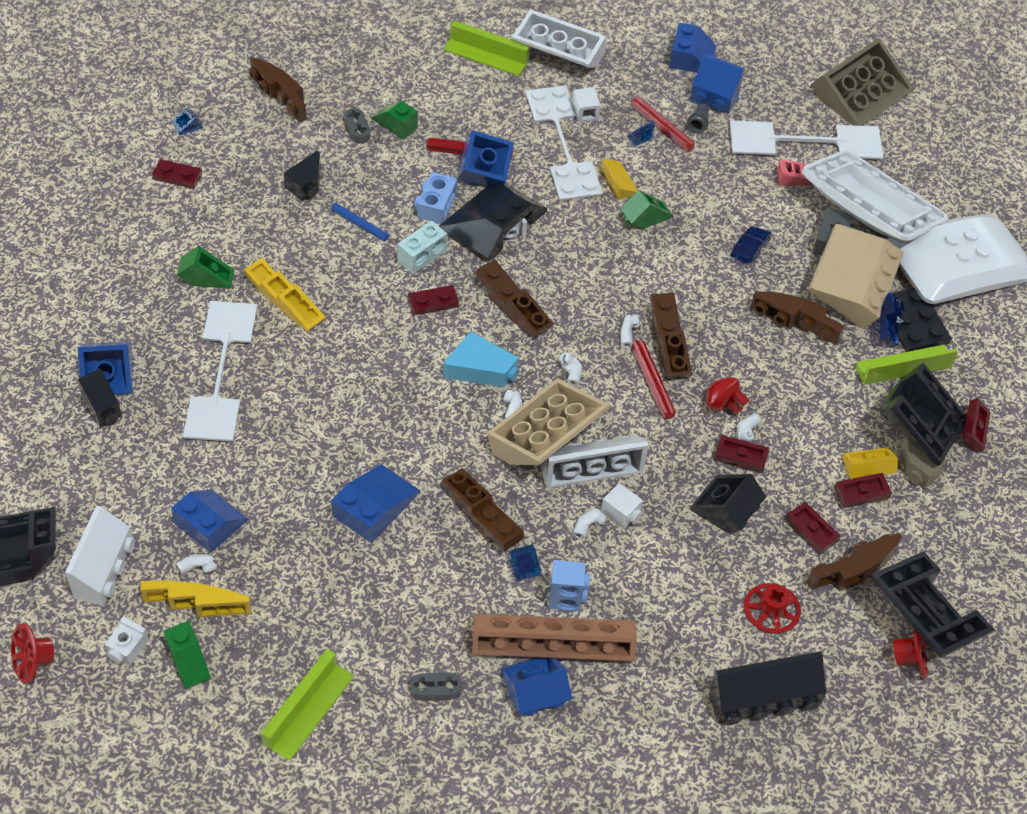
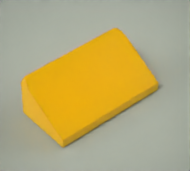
(618, 178)
(870, 462)

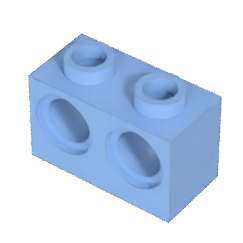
(436, 197)
(568, 585)

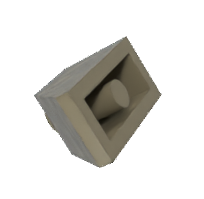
(918, 466)

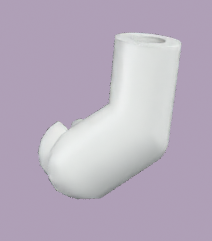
(626, 330)
(572, 367)
(515, 401)
(744, 428)
(584, 521)
(196, 560)

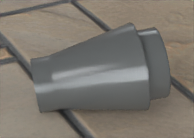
(698, 119)

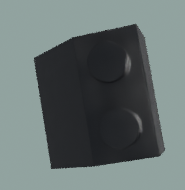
(729, 501)

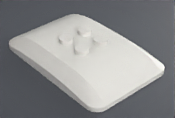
(873, 196)
(962, 259)

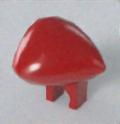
(726, 393)

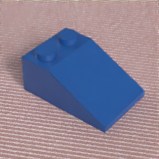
(373, 501)

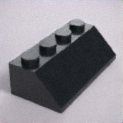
(768, 688)

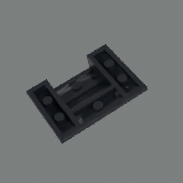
(488, 216)
(924, 413)
(26, 543)
(926, 609)

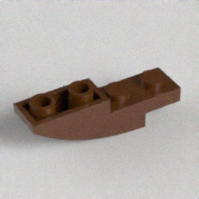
(280, 85)
(512, 301)
(792, 310)
(668, 335)
(481, 511)
(863, 562)

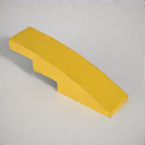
(284, 295)
(205, 598)

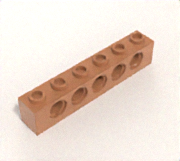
(554, 637)

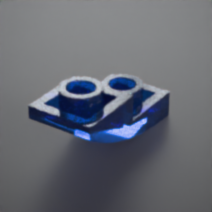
(750, 244)
(890, 316)

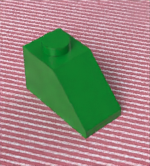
(398, 118)
(645, 210)
(205, 270)
(187, 654)

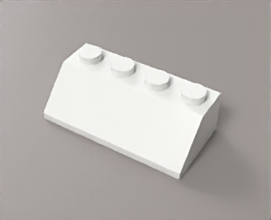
(561, 39)
(595, 461)

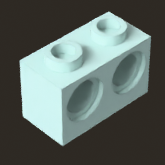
(422, 247)

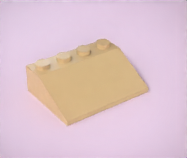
(856, 274)
(544, 424)

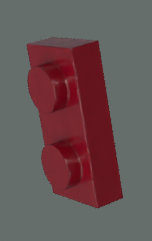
(177, 174)
(433, 300)
(976, 425)
(742, 453)
(863, 490)
(812, 527)

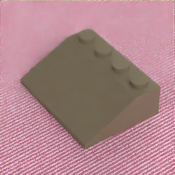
(863, 84)

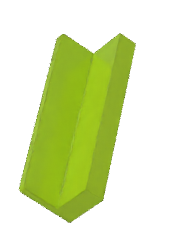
(487, 48)
(902, 364)
(306, 706)

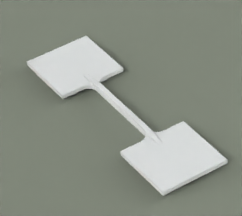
(759, 138)
(573, 178)
(215, 416)

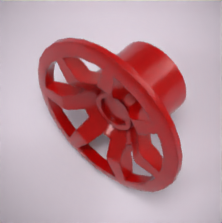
(773, 604)
(33, 652)
(909, 652)

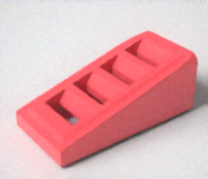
(788, 175)

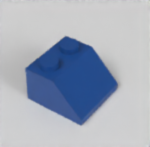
(689, 47)
(717, 84)
(485, 159)
(113, 359)
(207, 518)
(537, 684)

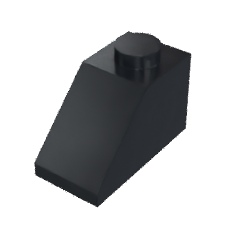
(304, 177)
(99, 398)

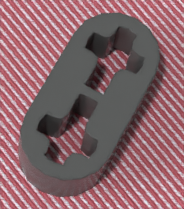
(361, 125)
(435, 686)

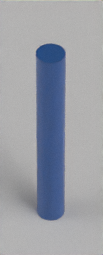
(362, 223)

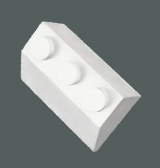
(99, 557)

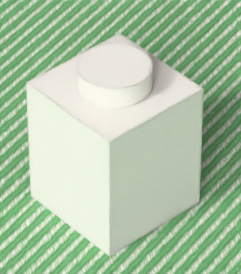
(586, 104)
(622, 506)

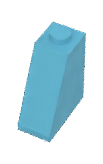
(481, 362)

